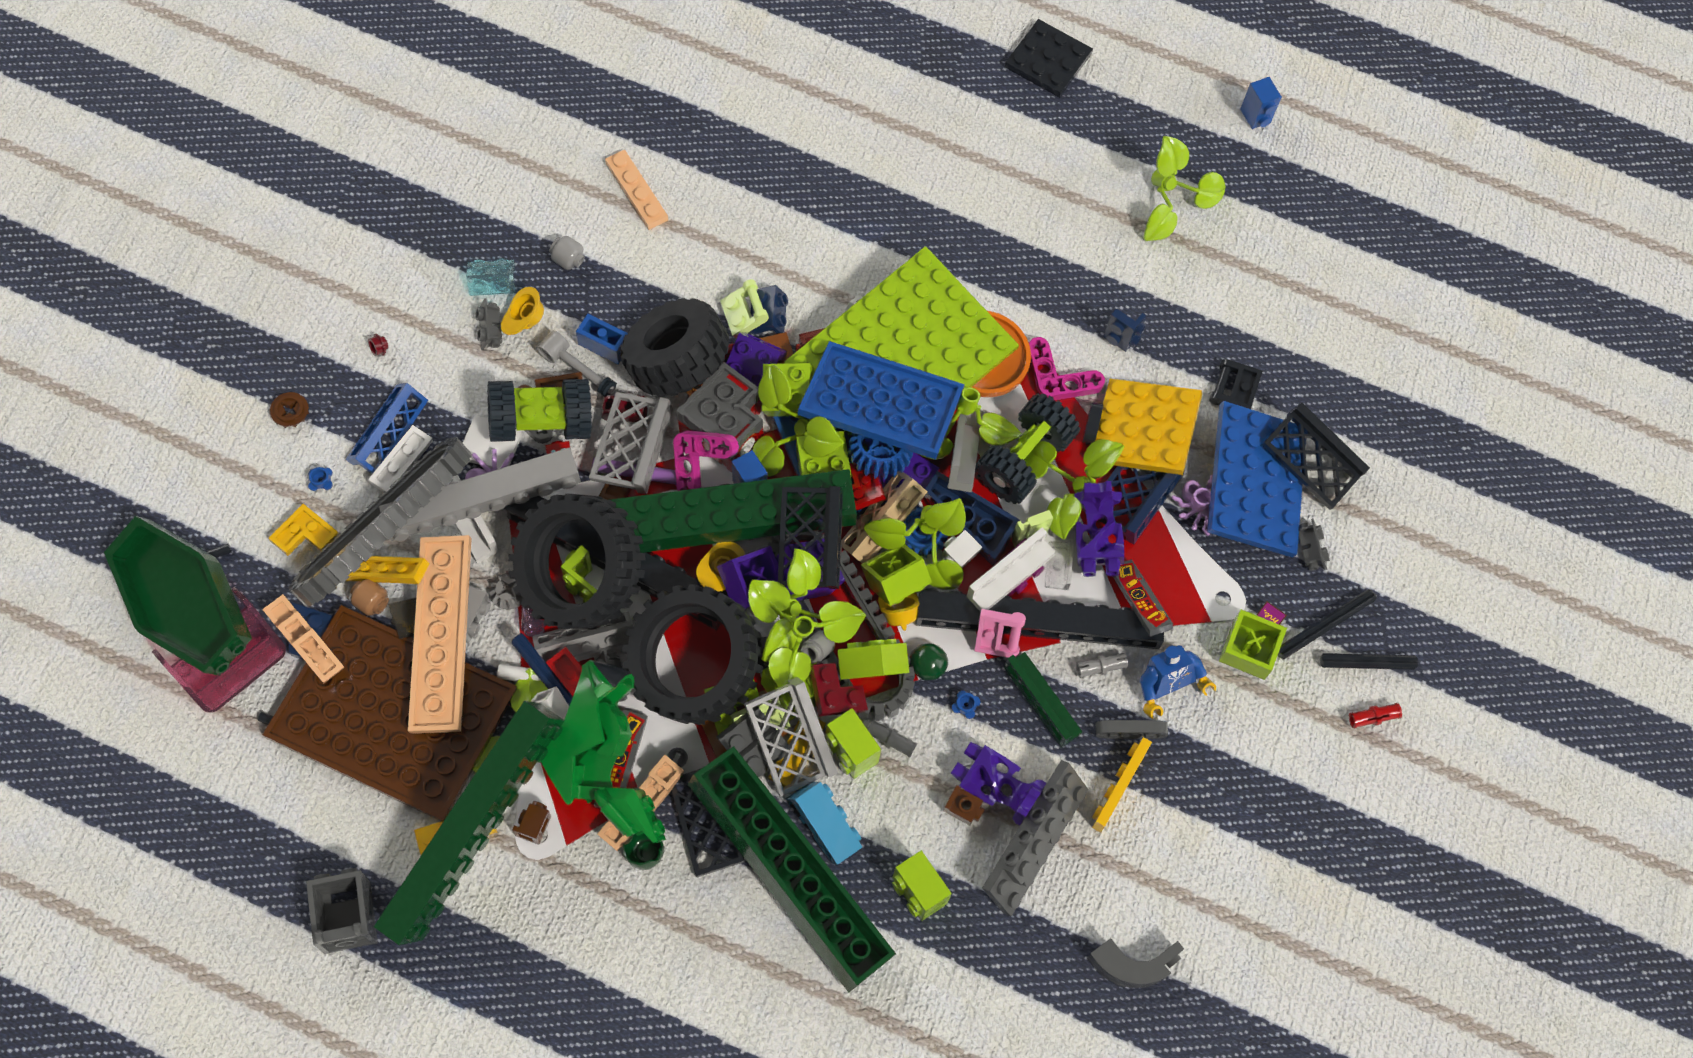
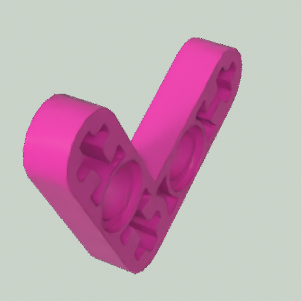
(1052, 380)
(695, 450)

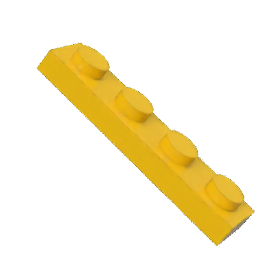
(391, 570)
(1116, 791)

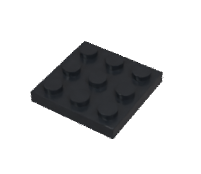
(1048, 58)

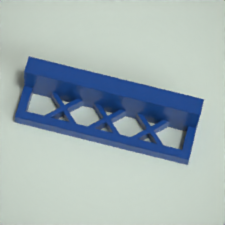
(380, 423)

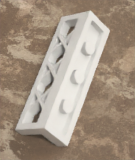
(482, 542)
(1011, 571)

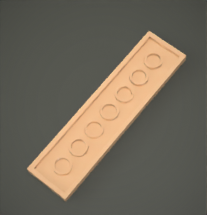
(440, 636)

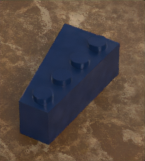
(984, 520)

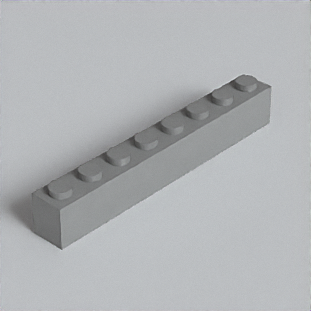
(493, 492)

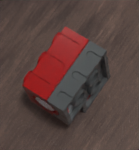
(724, 406)

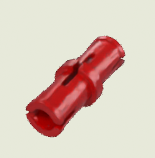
(1375, 715)

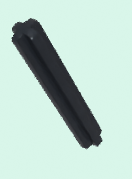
(1368, 661)

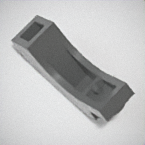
(1129, 973)

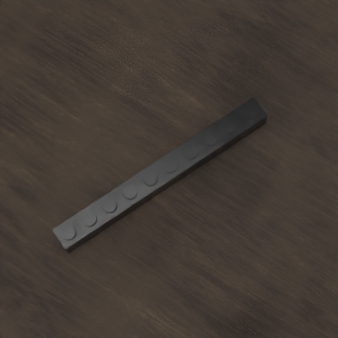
(580, 532)
(1043, 619)

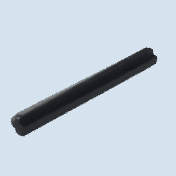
(1327, 623)

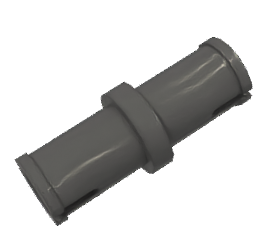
(892, 738)

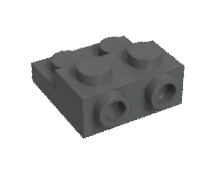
(743, 738)

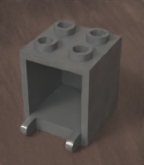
(343, 923)

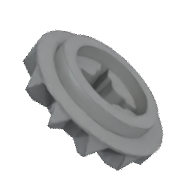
(505, 600)

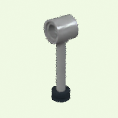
(555, 347)

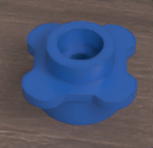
(319, 472)
(973, 702)

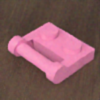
(991, 631)

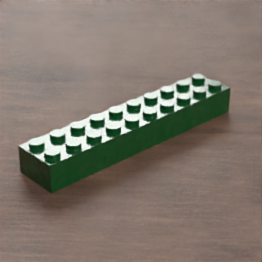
(730, 511)
(470, 823)
(791, 869)

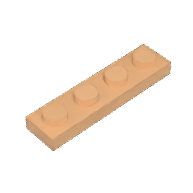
(636, 189)

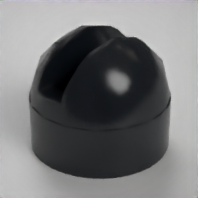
(683, 756)

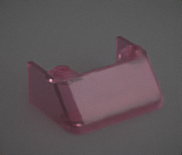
(260, 654)

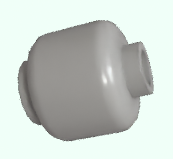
(567, 252)

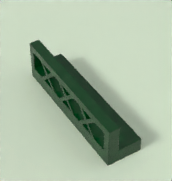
(1042, 699)

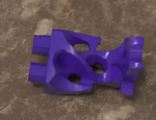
(1099, 503)
(985, 773)

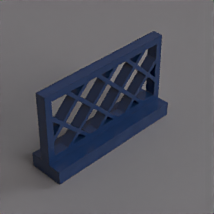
(1150, 505)

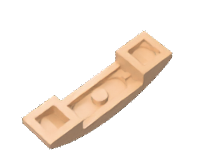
(657, 786)

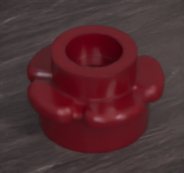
(378, 345)

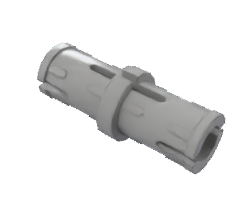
(1101, 665)

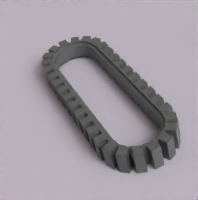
(374, 527)
(876, 623)

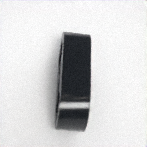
(1092, 423)

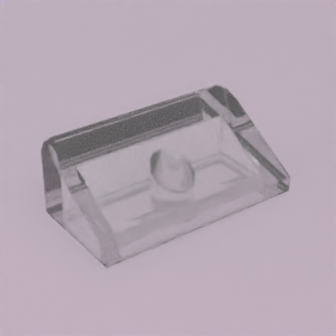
(1059, 567)

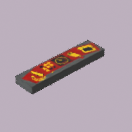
(1142, 599)
(624, 764)

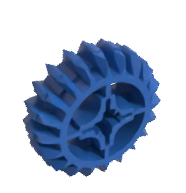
(879, 458)

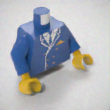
(1171, 672)

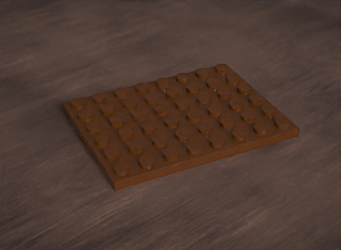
(362, 718)

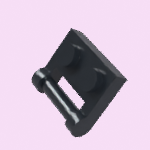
(1244, 386)

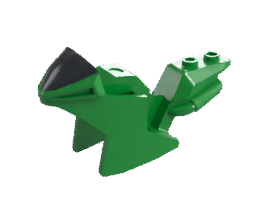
(588, 748)

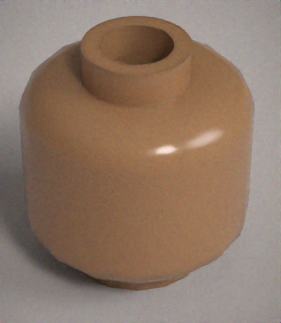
(369, 597)

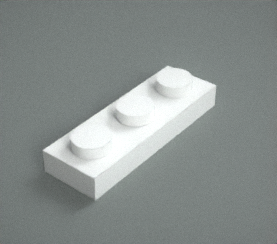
(400, 458)

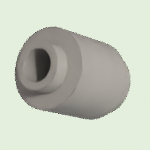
(818, 647)

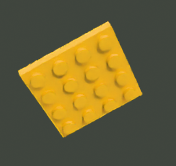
(1151, 424)

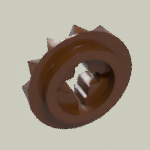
(289, 400)

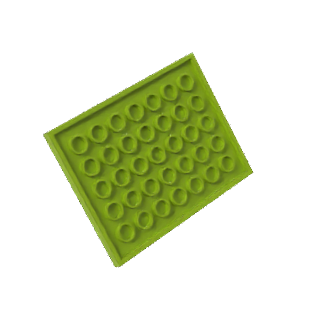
(920, 321)

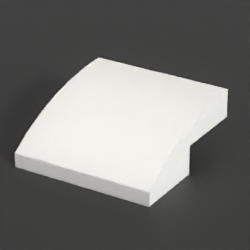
(478, 442)

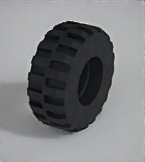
(674, 347)

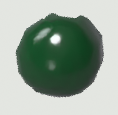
(928, 661)
(643, 852)

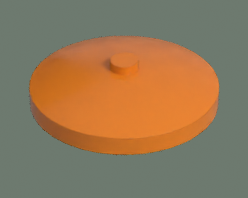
(1010, 371)

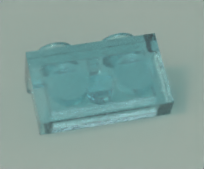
(490, 277)

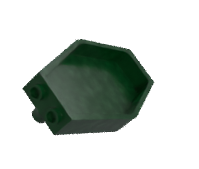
(177, 596)

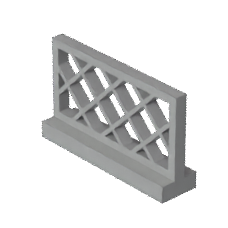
(649, 451)
(807, 722)

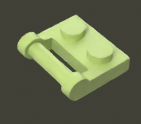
(738, 312)

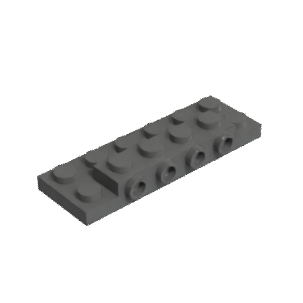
(1035, 838)

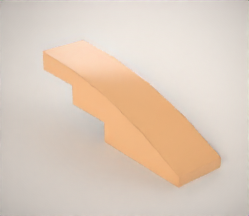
(303, 638)

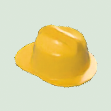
(523, 311)
(707, 570)
(901, 613)

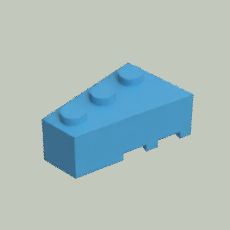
(826, 821)

